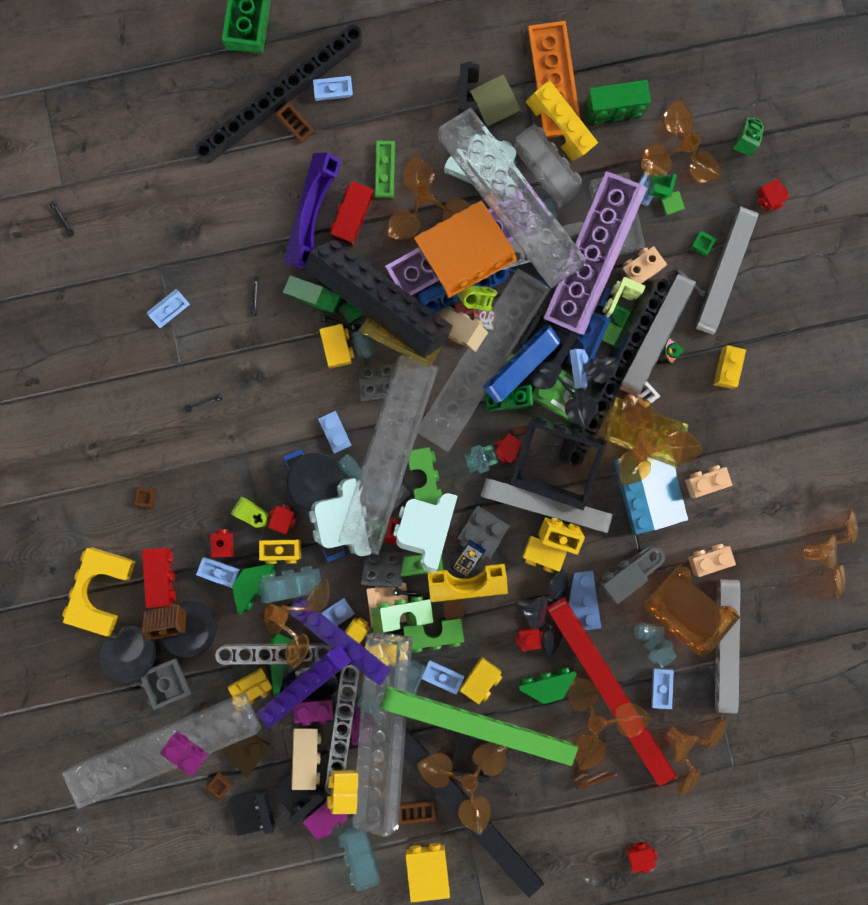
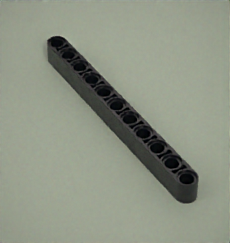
(282, 85)
(646, 309)
(490, 838)

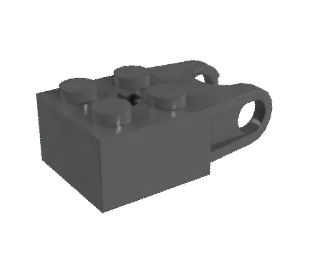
(630, 574)

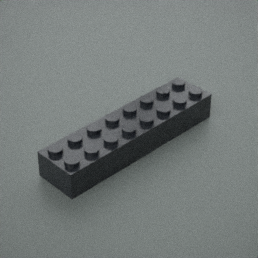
(378, 298)

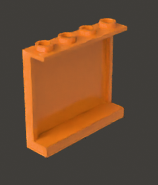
(466, 248)

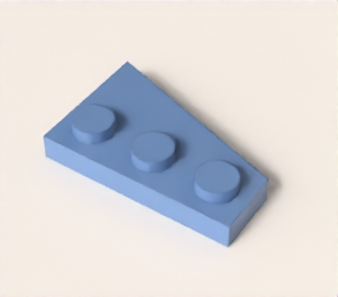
(584, 600)

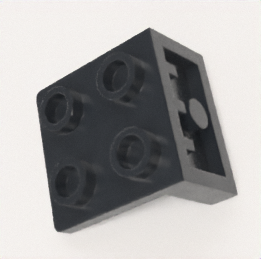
(297, 801)
(252, 812)

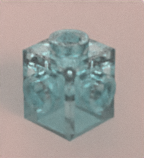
(477, 461)
(660, 650)

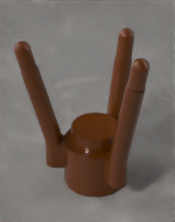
(584, 780)

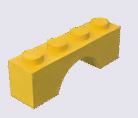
(487, 583)

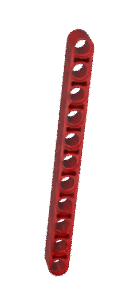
(608, 686)

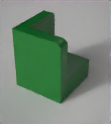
(662, 186)

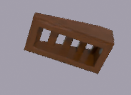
(289, 107)
(415, 819)

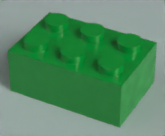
(246, 25)
(617, 102)

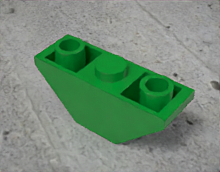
(749, 136)
(518, 399)
(247, 586)
(549, 686)

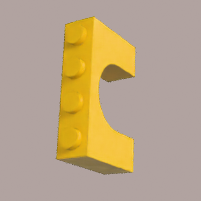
(551, 102)
(80, 611)

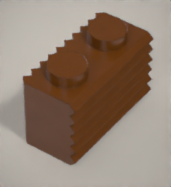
(163, 622)

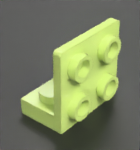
(628, 289)

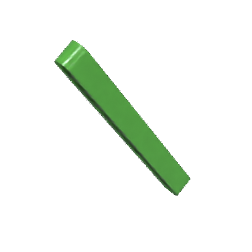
(478, 726)

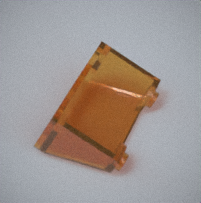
(690, 612)

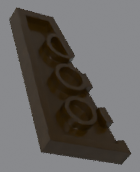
(246, 752)

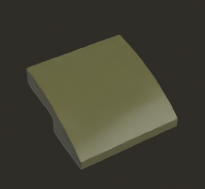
(495, 100)

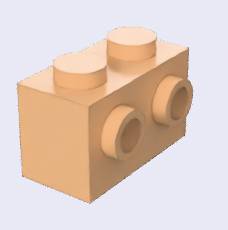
(644, 266)
(708, 482)
(712, 560)

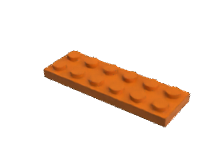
(553, 62)

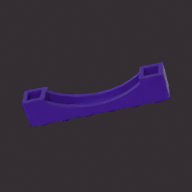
(322, 171)
(334, 636)
(304, 686)

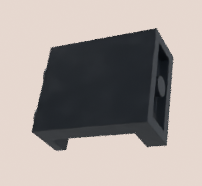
(468, 73)
(562, 351)
(463, 755)

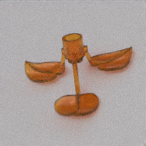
(657, 161)
(419, 177)
(634, 464)
(829, 549)
(277, 615)
(630, 719)
(682, 745)
(489, 758)

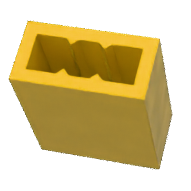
(427, 872)

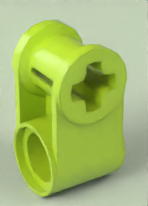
(480, 298)
(247, 511)

